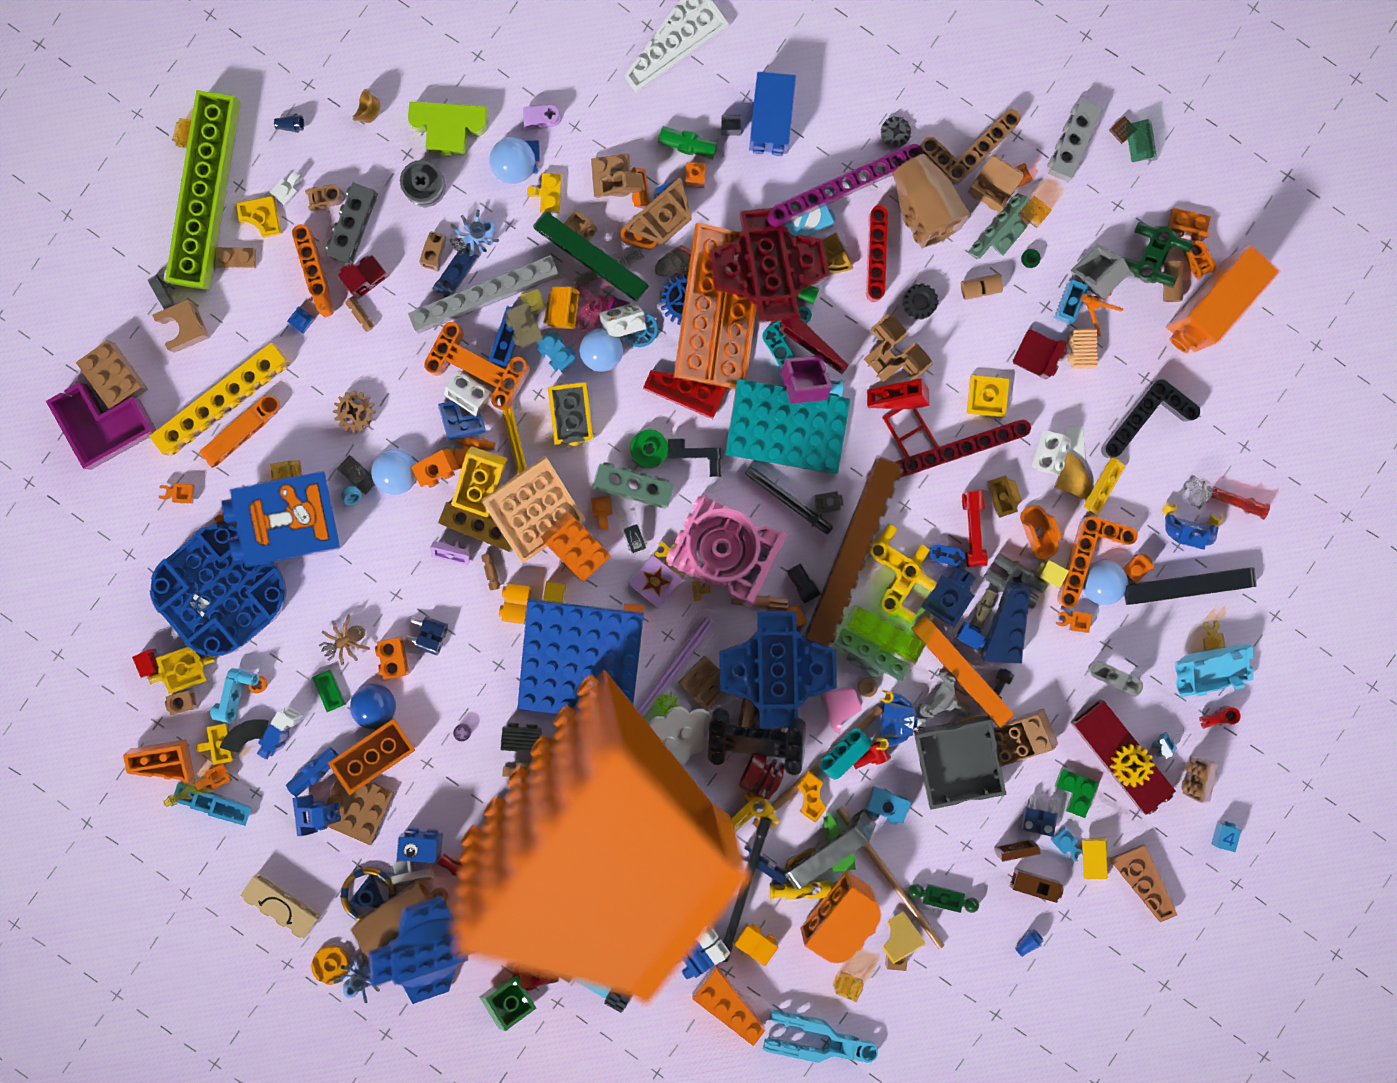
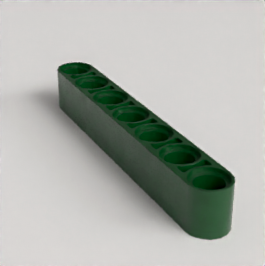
(590, 256)

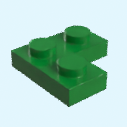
(1081, 789)

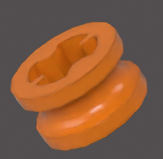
(264, 685)

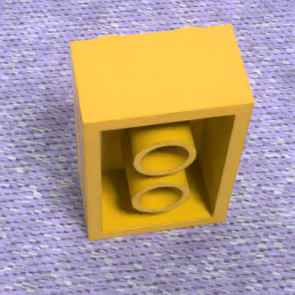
(478, 478)

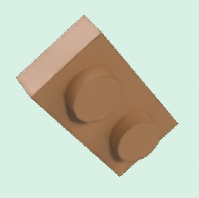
(235, 257)

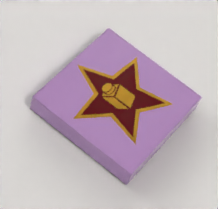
(655, 581)

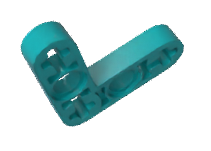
(774, 328)

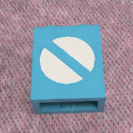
(812, 222)

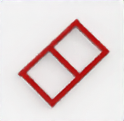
(899, 440)

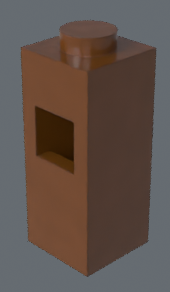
(1036, 885)

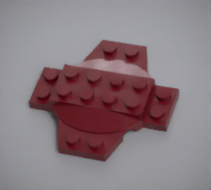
(768, 265)

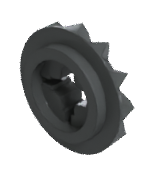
(900, 139)

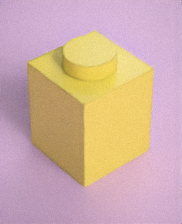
(534, 300)
(1051, 573)

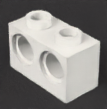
(464, 396)
(1047, 451)

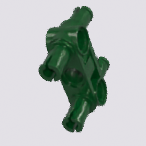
(1157, 253)

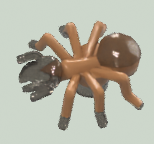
(345, 639)

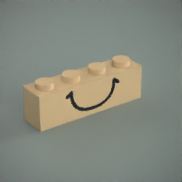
(280, 905)

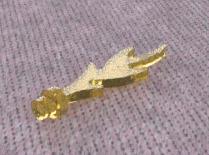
(199, 788)

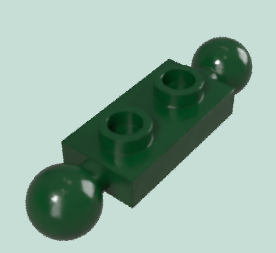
(943, 898)

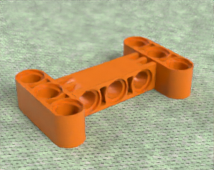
(476, 366)

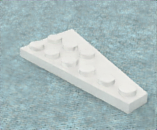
(681, 33)

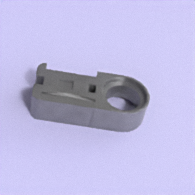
(161, 291)

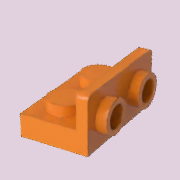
(1189, 224)

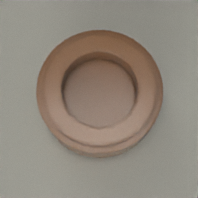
(867, 687)

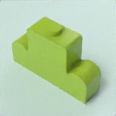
(447, 125)

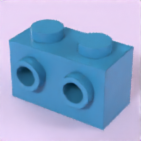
(560, 356)

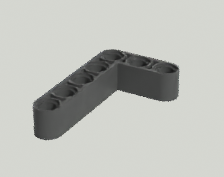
(854, 837)

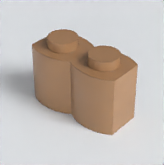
(621, 184)

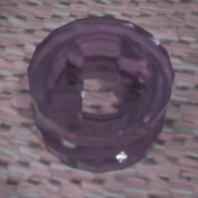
(458, 736)

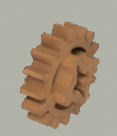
(350, 404)

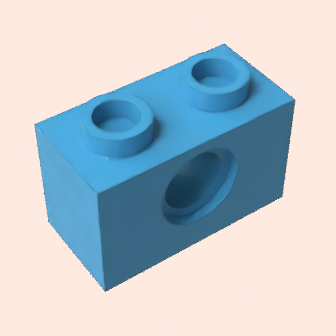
(899, 805)

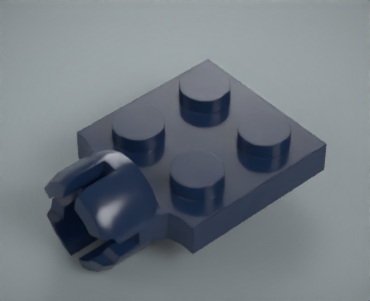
(950, 596)

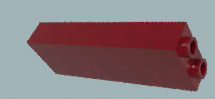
(1104, 736)

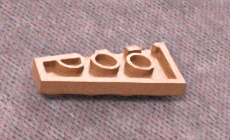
(1144, 879)

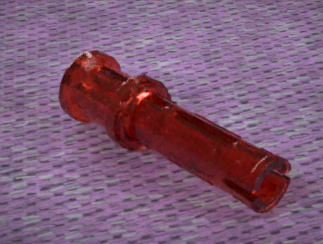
(1248, 505)

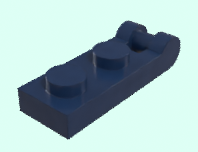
(455, 273)

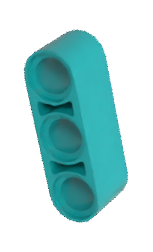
(845, 753)

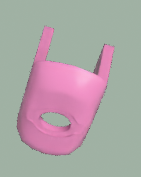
(840, 705)

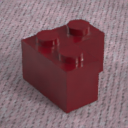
(363, 277)

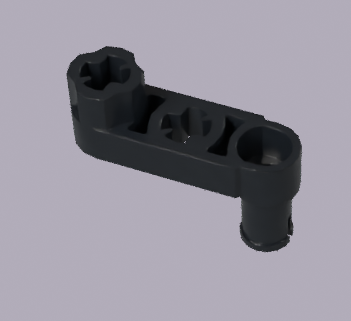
(677, 450)

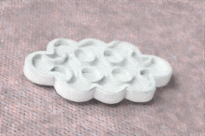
(682, 731)

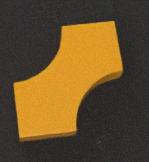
(810, 788)

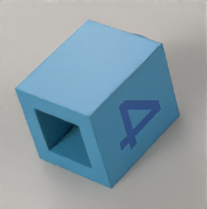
(1226, 836)

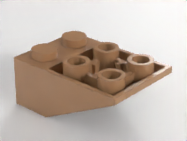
(1024, 738)
(1199, 779)

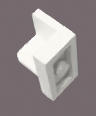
(410, 871)

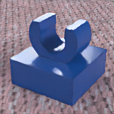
(301, 320)

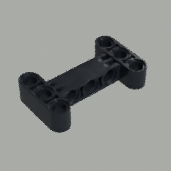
(756, 741)

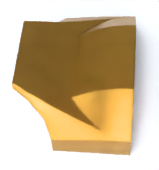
(1004, 495)

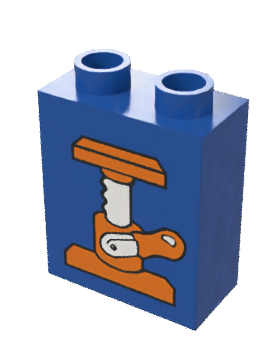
(281, 519)

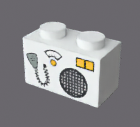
(623, 320)

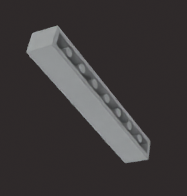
(483, 294)

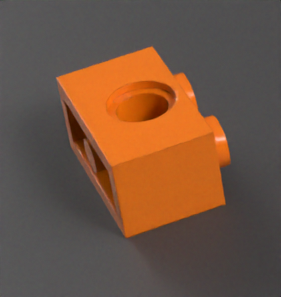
(425, 470)

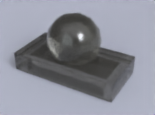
(356, 474)

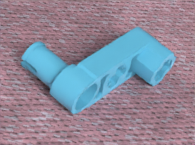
(228, 706)

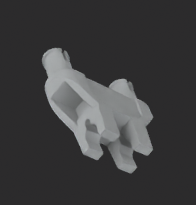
(1116, 678)

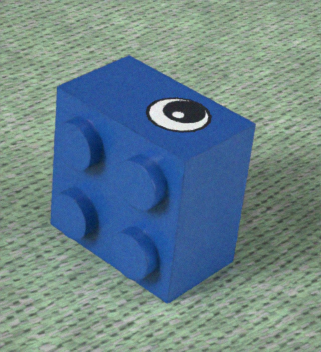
(420, 845)

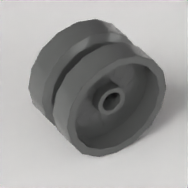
(411, 183)

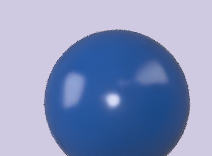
(372, 706)

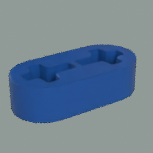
(945, 559)

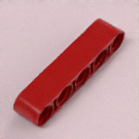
(876, 244)

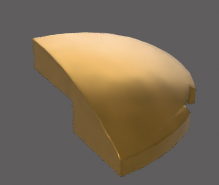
(836, 255)
(1074, 478)

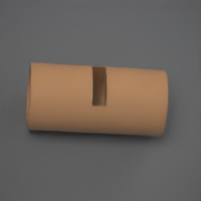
(1176, 269)
(981, 286)

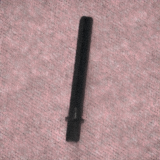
(812, 517)

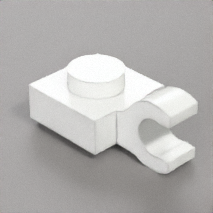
(285, 190)

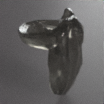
(673, 263)

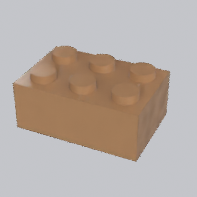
(111, 374)

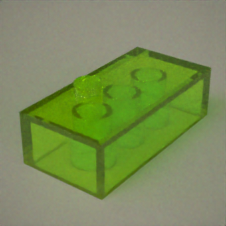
(885, 634)

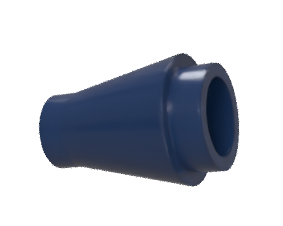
(290, 123)

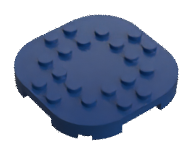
(241, 596)

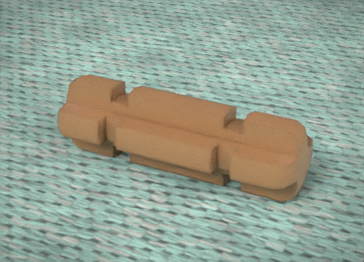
(359, 314)
(490, 571)

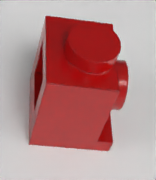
(146, 663)

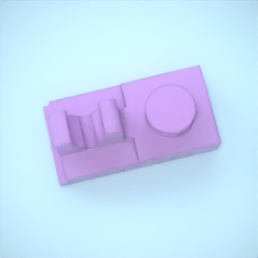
(451, 553)

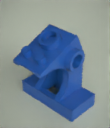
(319, 814)

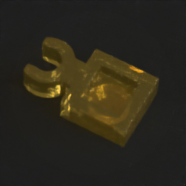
(1214, 639)

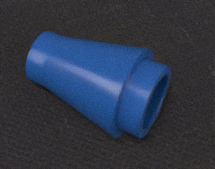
(1030, 942)

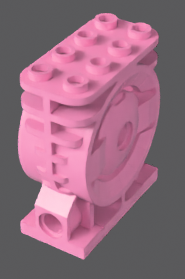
(708, 515)

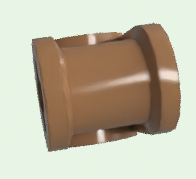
(320, 197)

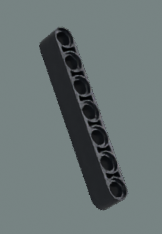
(1190, 586)

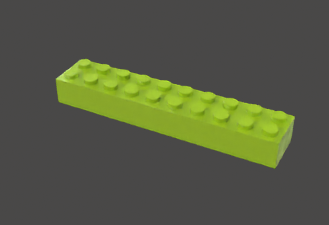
(202, 190)

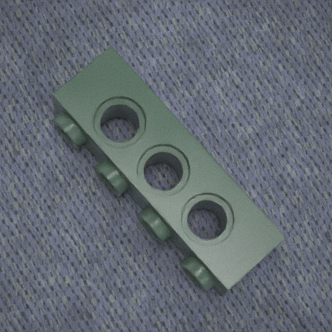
(603, 483)

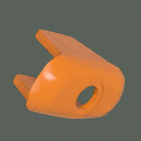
(1046, 545)

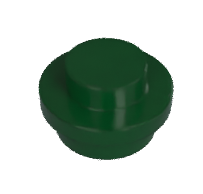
(1030, 258)

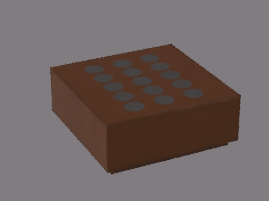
(1119, 130)

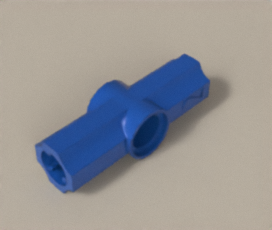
(311, 772)

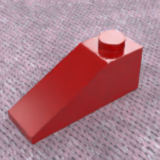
(901, 395)

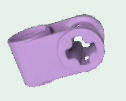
(538, 116)

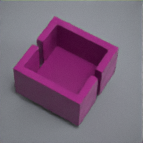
(803, 378)

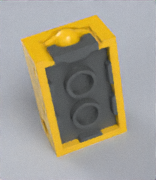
(571, 414)

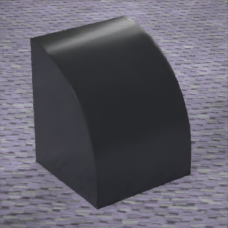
(730, 125)

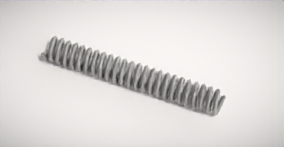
(590, 275)

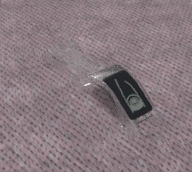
(629, 522)

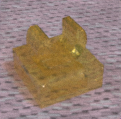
(698, 590)

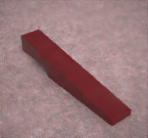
(808, 339)

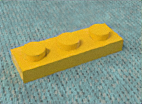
(1104, 486)

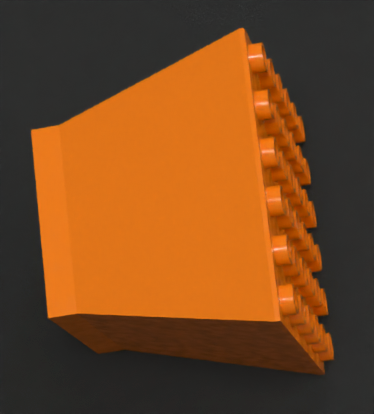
(597, 855)

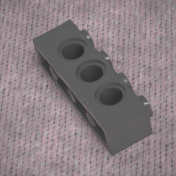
(354, 234)

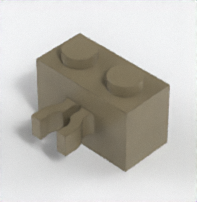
(524, 326)

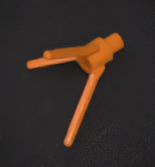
(1093, 304)

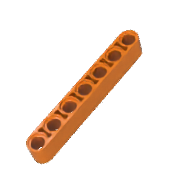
(962, 672)

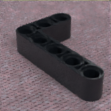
(1144, 414)

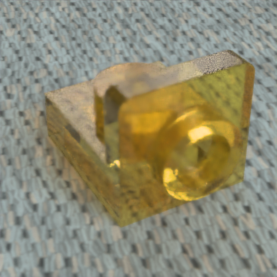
(285, 469)

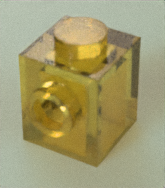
(1035, 211)

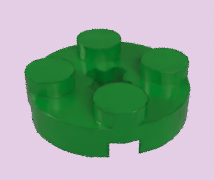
(639, 453)

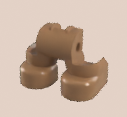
(884, 362)

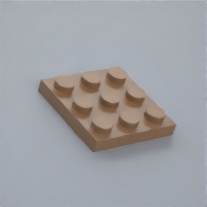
(361, 810)

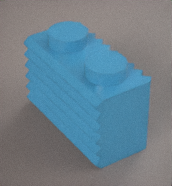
(1070, 302)

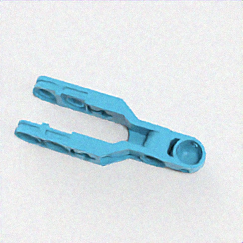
(840, 1044)

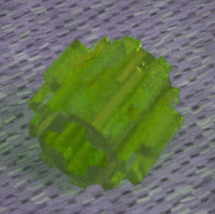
(665, 699)

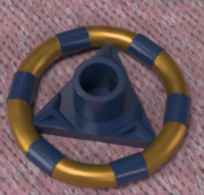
(368, 894)

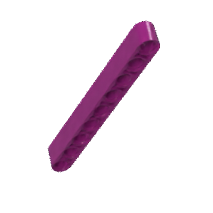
(837, 189)

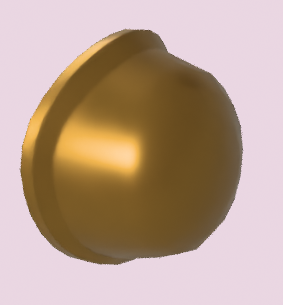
(368, 107)

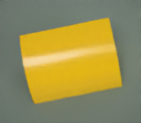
(1095, 858)

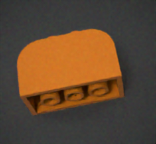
(842, 920)

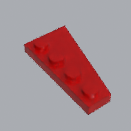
(692, 395)

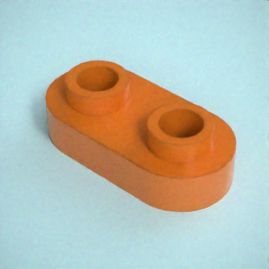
(636, 241)

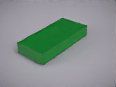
(329, 690)

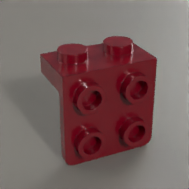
(1039, 354)

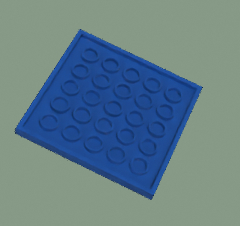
(568, 644)

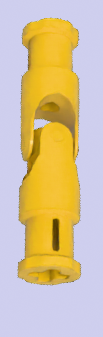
(790, 893)

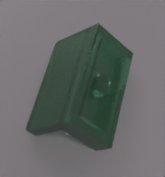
(1141, 141)

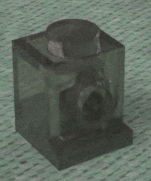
(822, 507)

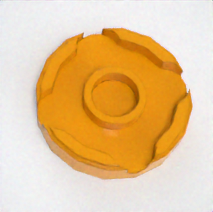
(327, 964)

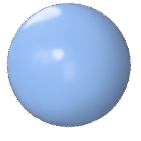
(600, 350)

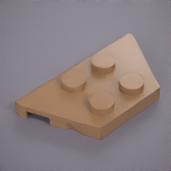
(663, 215)

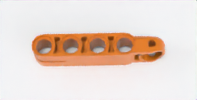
(323, 299)
(240, 430)

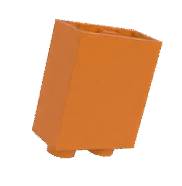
(1221, 300)

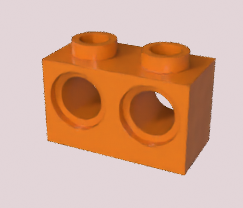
(397, 657)

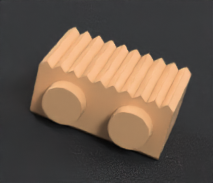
(1083, 348)

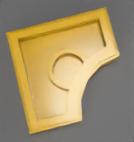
(262, 214)
(903, 938)

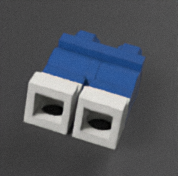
(278, 732)
(702, 960)

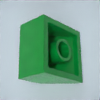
(507, 1003)

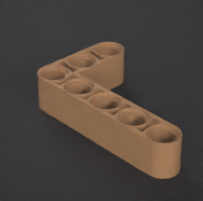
(974, 151)

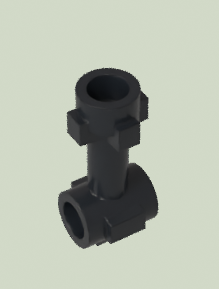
(1004, 677)

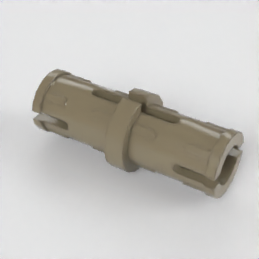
(984, 608)

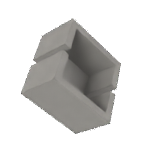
(1101, 271)

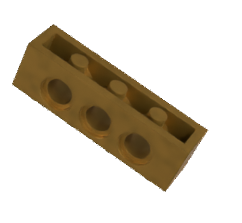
(449, 519)

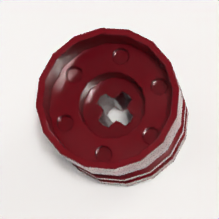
(762, 775)

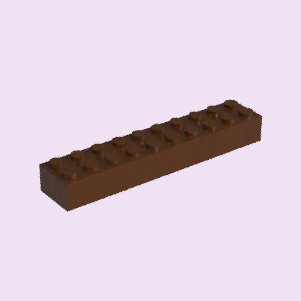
(853, 550)

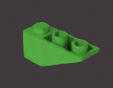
(834, 830)

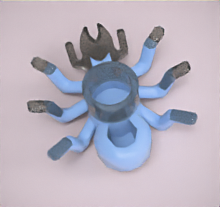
(478, 233)
(357, 980)

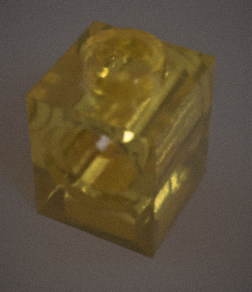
(848, 986)

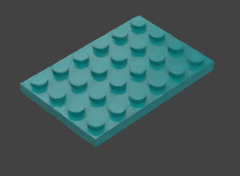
(783, 433)

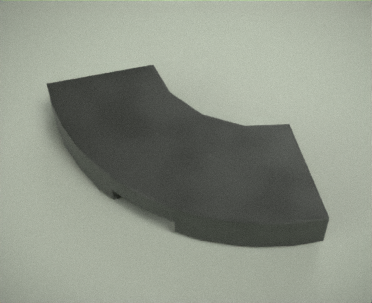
(243, 733)

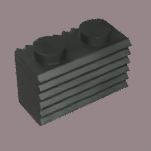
(519, 738)

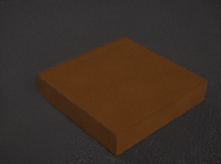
(1017, 850)

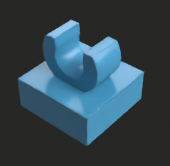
(1166, 745)

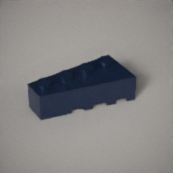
(1008, 628)

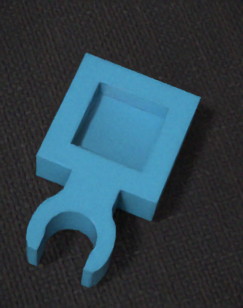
(1066, 842)

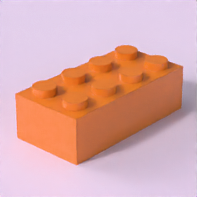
(371, 756)

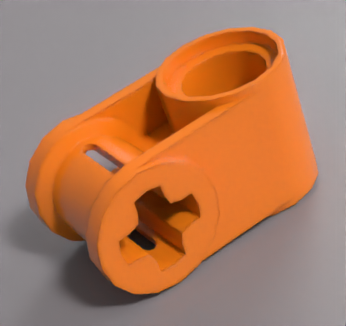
(1200, 260)

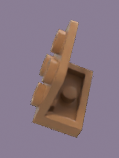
(996, 183)

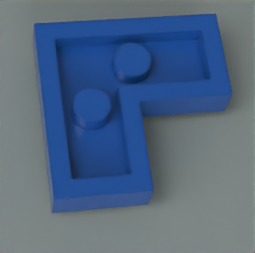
(459, 426)

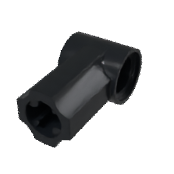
(805, 586)

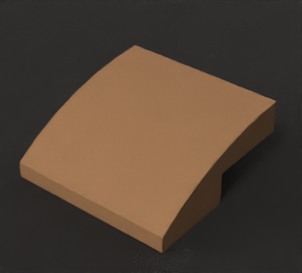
(703, 683)

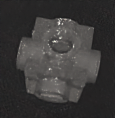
(1196, 491)

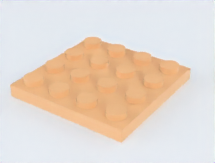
(529, 507)

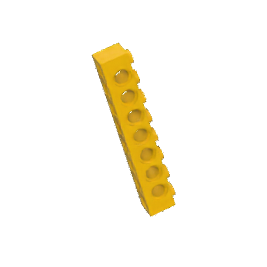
(163, 436)

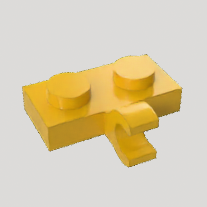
(549, 193)
(216, 735)

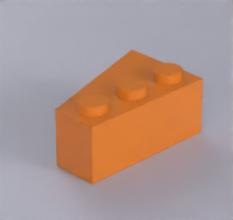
(163, 760)

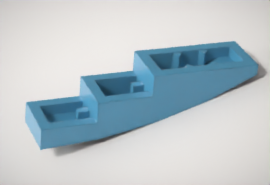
(216, 805)

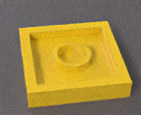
(987, 396)

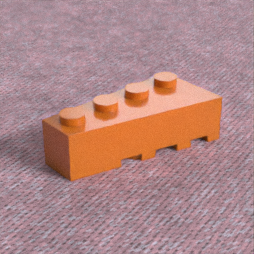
(725, 1003)

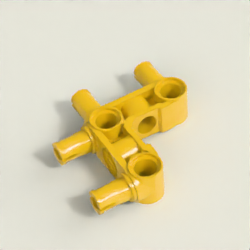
(902, 583)

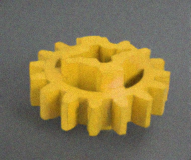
(1133, 774)

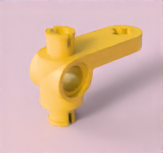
(750, 810)

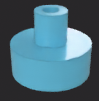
(351, 495)

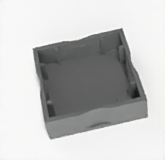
(959, 762)

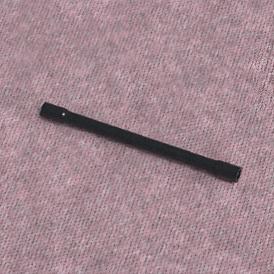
(761, 834)

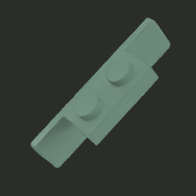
(1003, 230)
(870, 657)

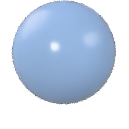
(512, 160)
(393, 472)
(1105, 582)

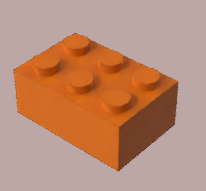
(575, 546)

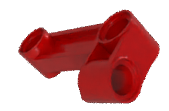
(974, 502)

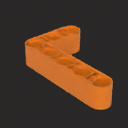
(1086, 554)

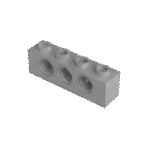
(1089, 114)

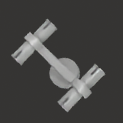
(944, 699)

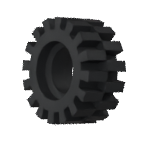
(928, 293)

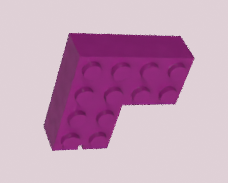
(95, 434)

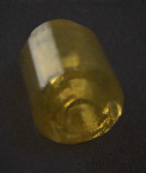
(181, 132)

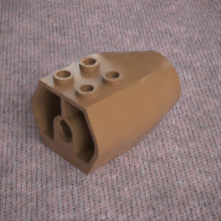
(928, 201)
(382, 923)

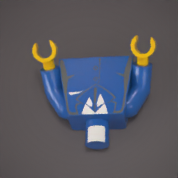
(1190, 532)
(897, 720)

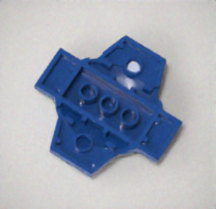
(777, 669)
(422, 954)

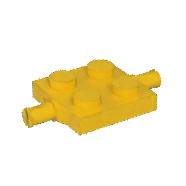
(181, 669)

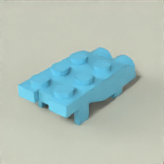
(1214, 670)

